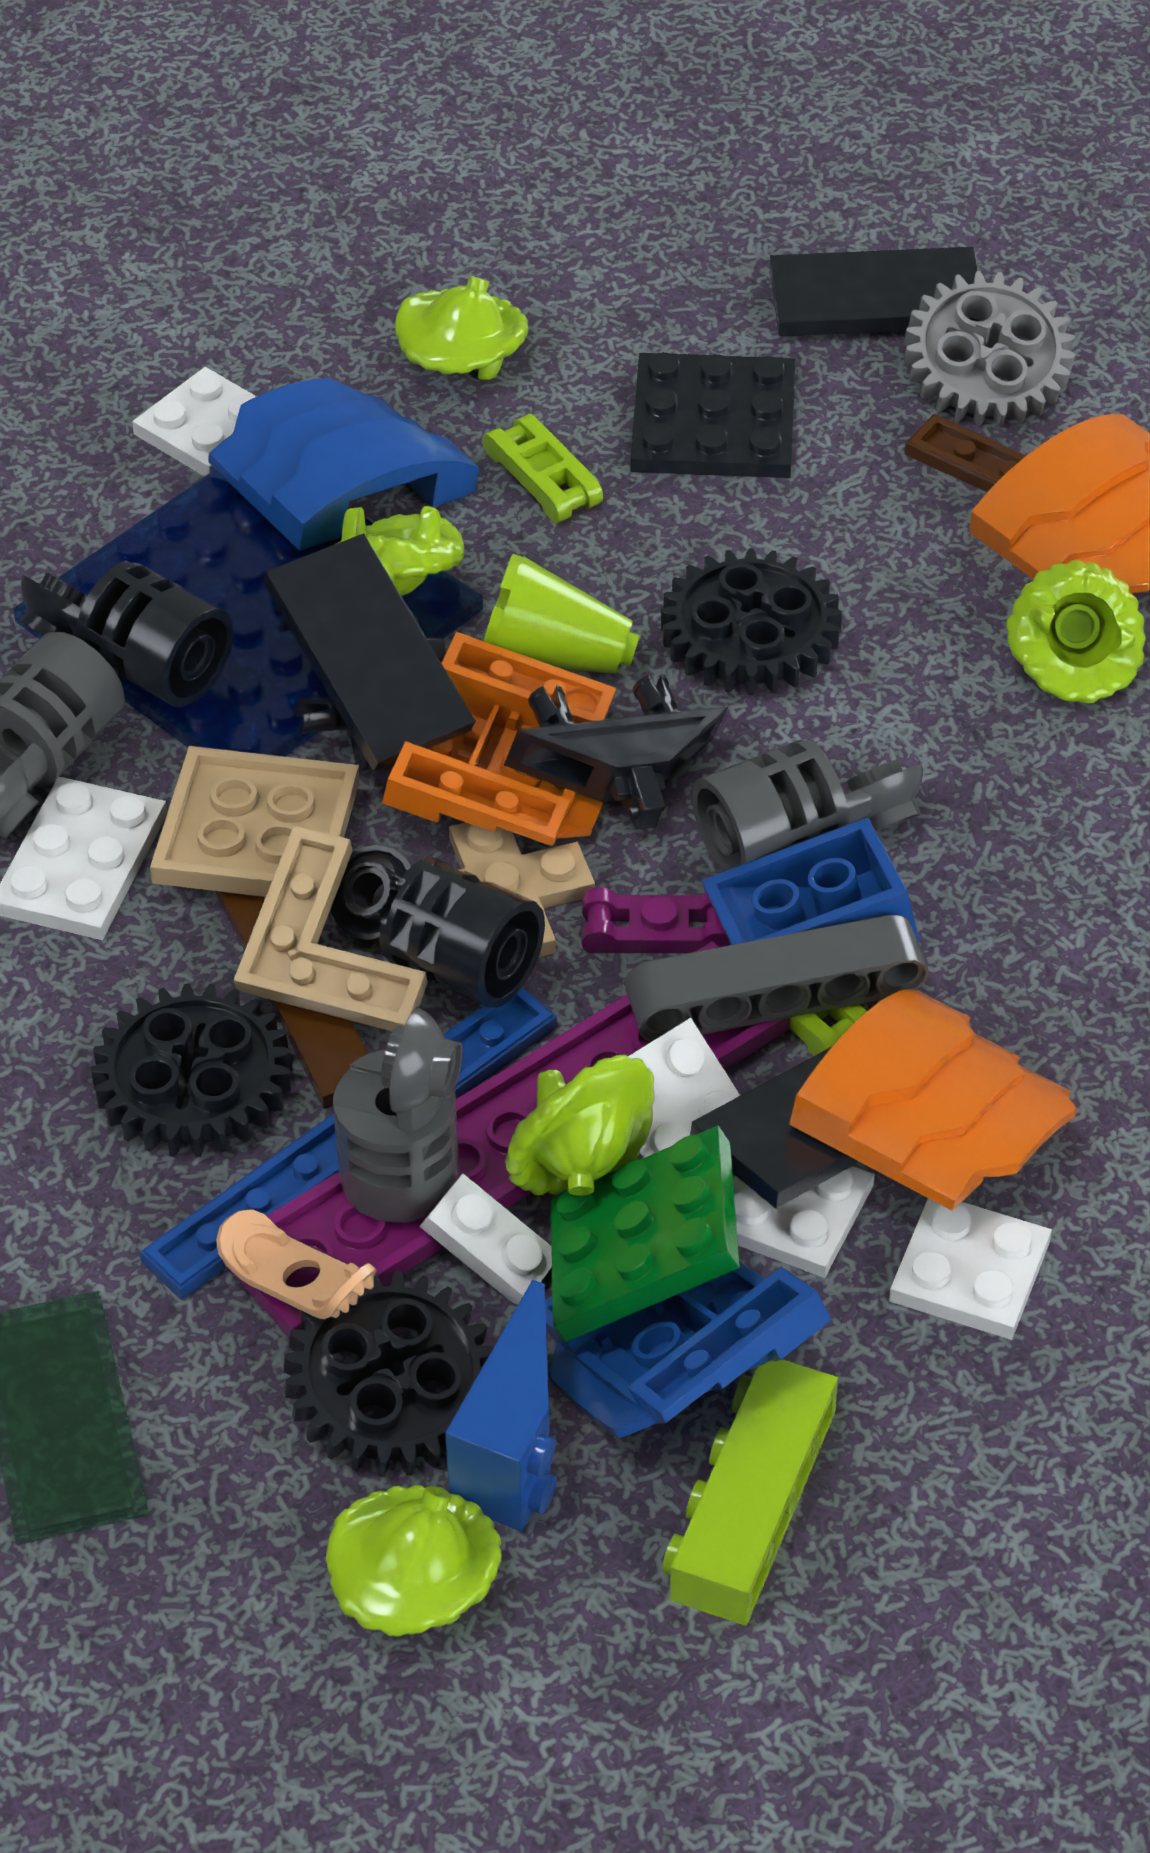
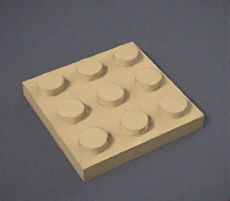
(237, 815)

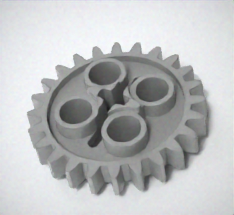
(989, 349)

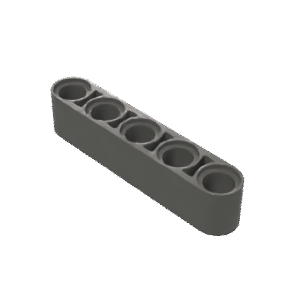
(777, 977)

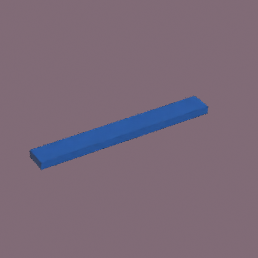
(189, 1253)

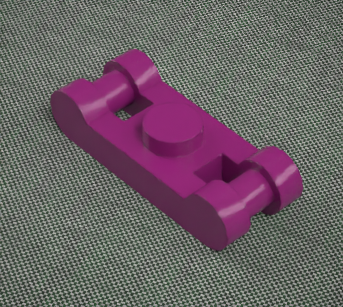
(655, 923)

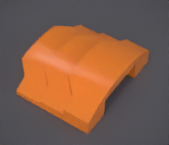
(1075, 500)
(468, 772)
(928, 1100)

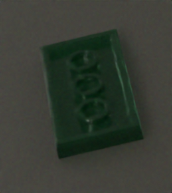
(64, 1422)

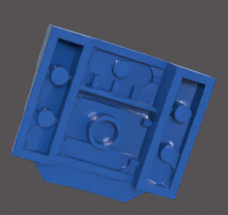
(322, 444)
(682, 1347)

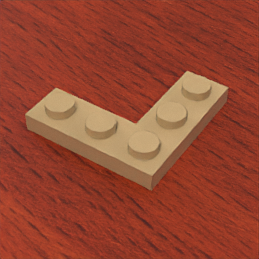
(290, 966)

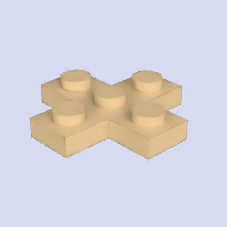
(544, 876)

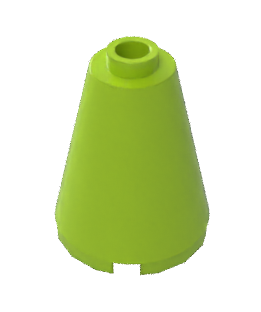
(558, 622)

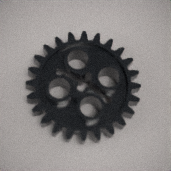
(751, 621)
(231, 1085)
(416, 1416)

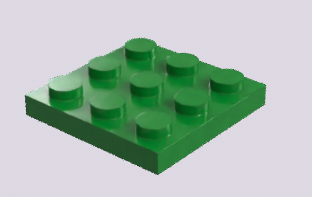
(643, 1234)

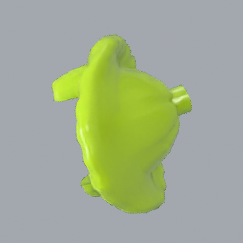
(460, 329)
(409, 544)
(1077, 632)
(582, 1127)
(411, 1559)

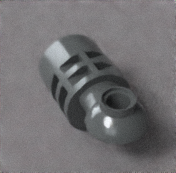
(49, 714)
(793, 798)
(400, 1123)

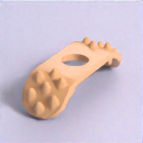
(267, 1256)

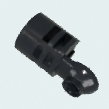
(140, 626)
(442, 922)

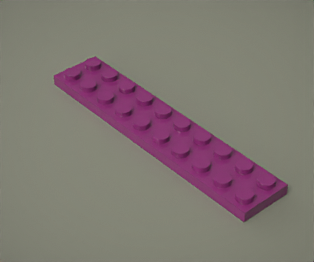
(484, 1131)

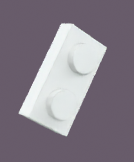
(489, 1239)

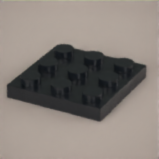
(713, 415)

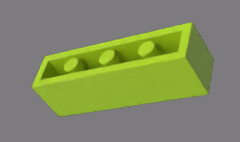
(751, 1490)

